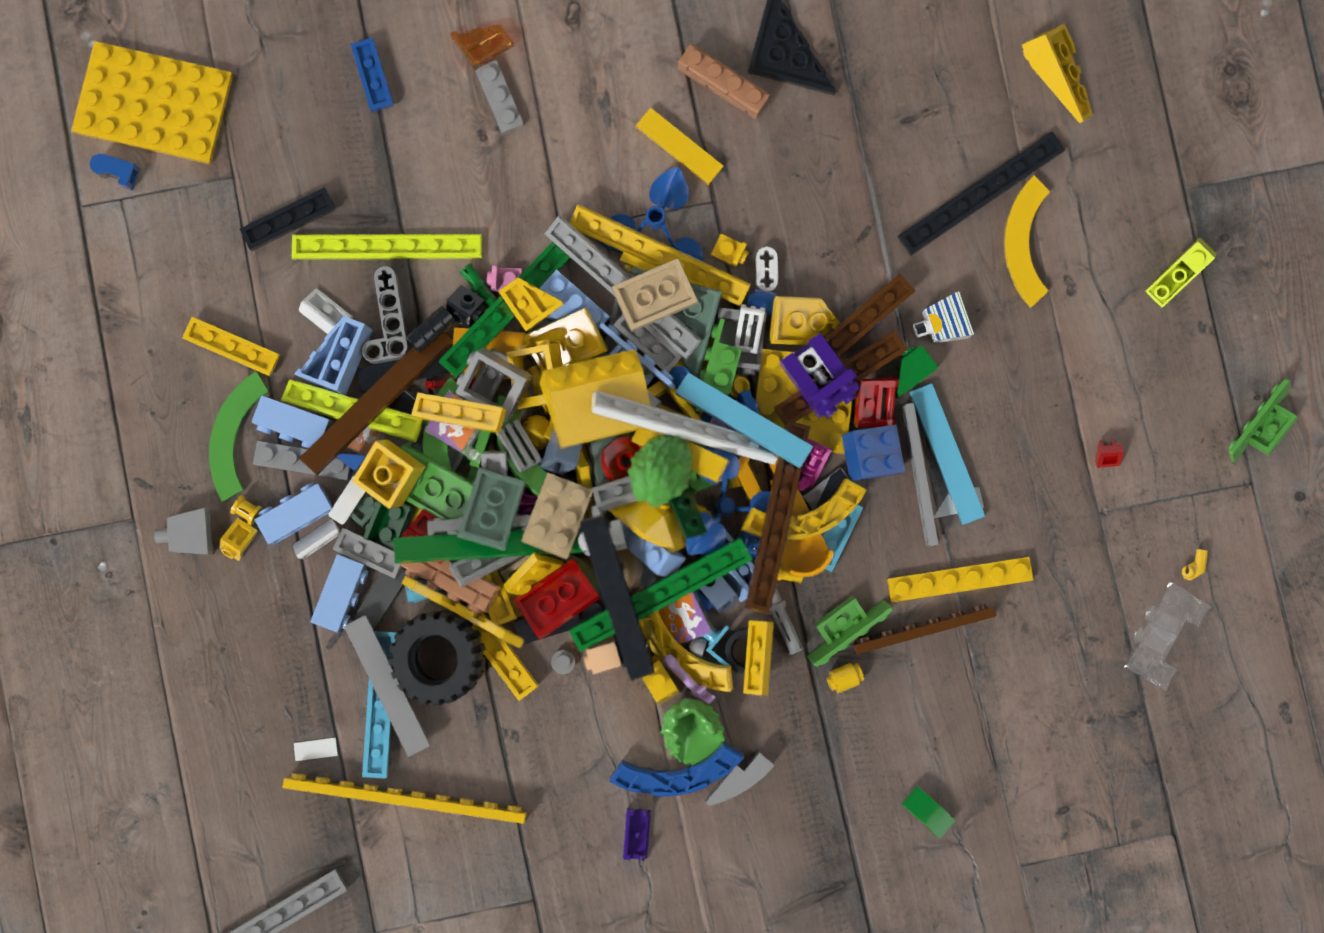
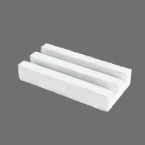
(751, 311)

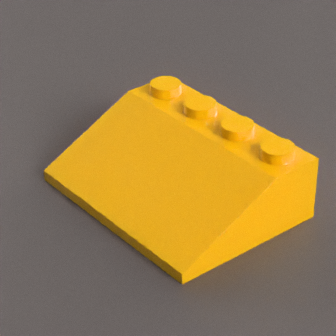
(570, 392)

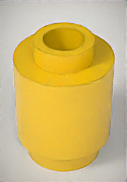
(845, 677)

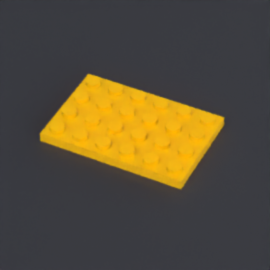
(152, 102)

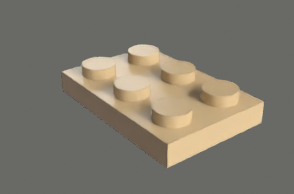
(654, 295)
(557, 515)

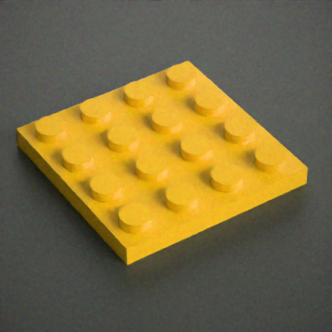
(776, 386)

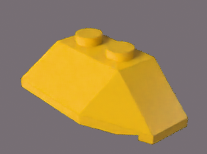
(652, 524)

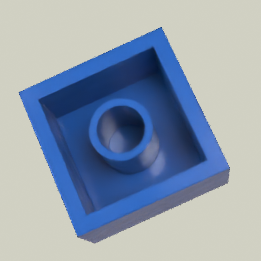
(873, 453)

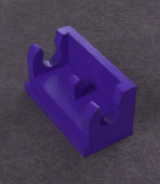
(636, 834)

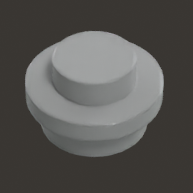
(563, 662)

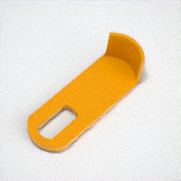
(802, 556)

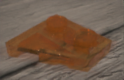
(482, 44)

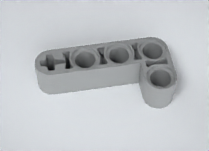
(387, 315)

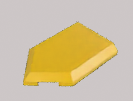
(800, 319)

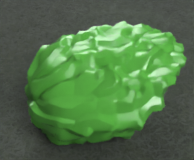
(661, 470)
(691, 731)

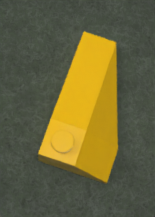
(1053, 61)

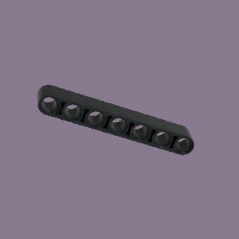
(617, 597)

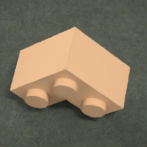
(602, 656)

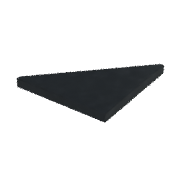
(784, 52)

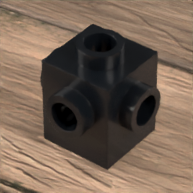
(465, 306)

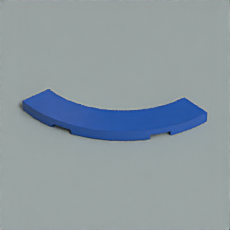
(678, 781)

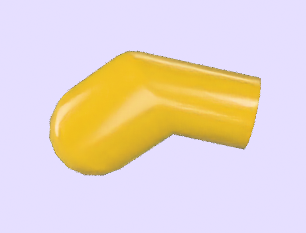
(1197, 567)

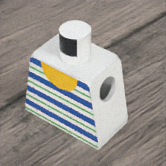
(945, 321)

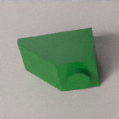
(913, 369)

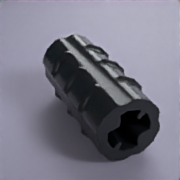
(430, 329)

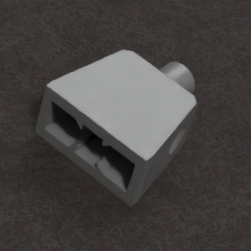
(188, 533)

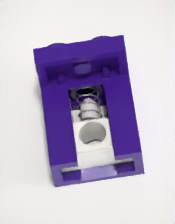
(836, 391)

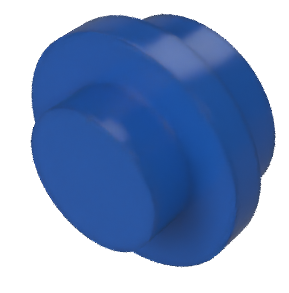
(679, 374)

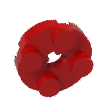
(612, 455)

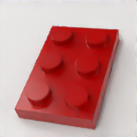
(556, 599)

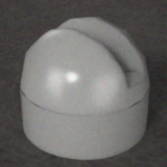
(698, 646)

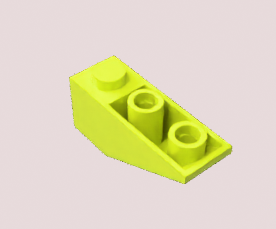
(1181, 272)

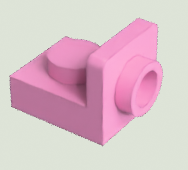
(500, 277)

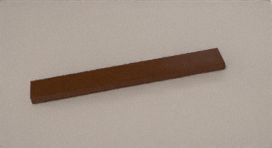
(372, 404)
(775, 528)

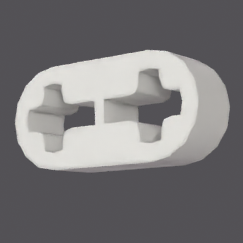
(760, 269)

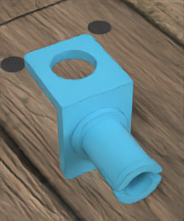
(713, 639)

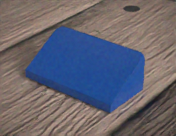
(352, 461)

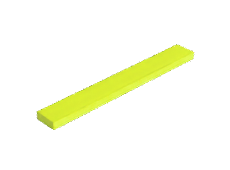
(387, 246)

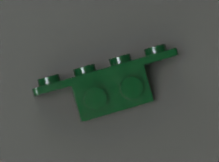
(688, 515)

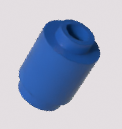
(762, 299)

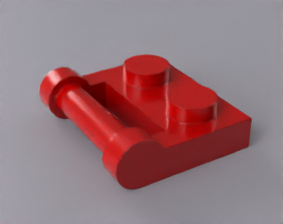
(870, 401)

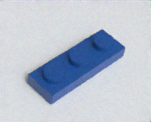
(372, 75)

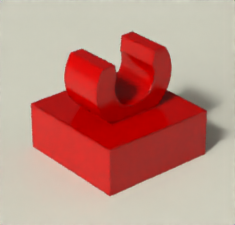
(1109, 455)

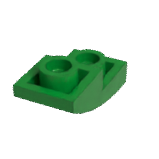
(928, 812)

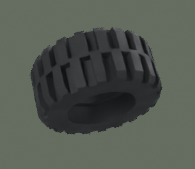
(406, 662)

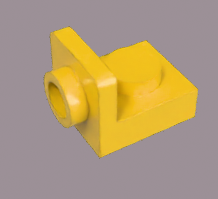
(729, 251)
(237, 539)

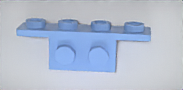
(645, 361)

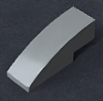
(740, 779)

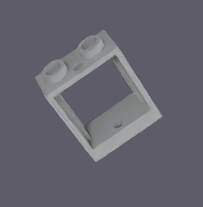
(521, 383)

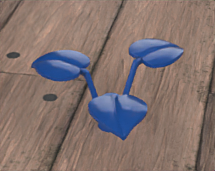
(669, 191)
(724, 507)

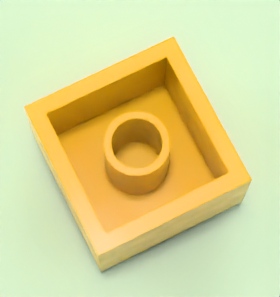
(388, 473)

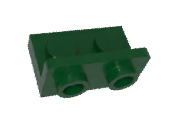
(388, 523)

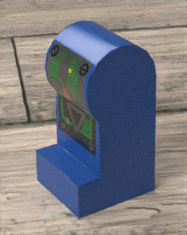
(108, 166)

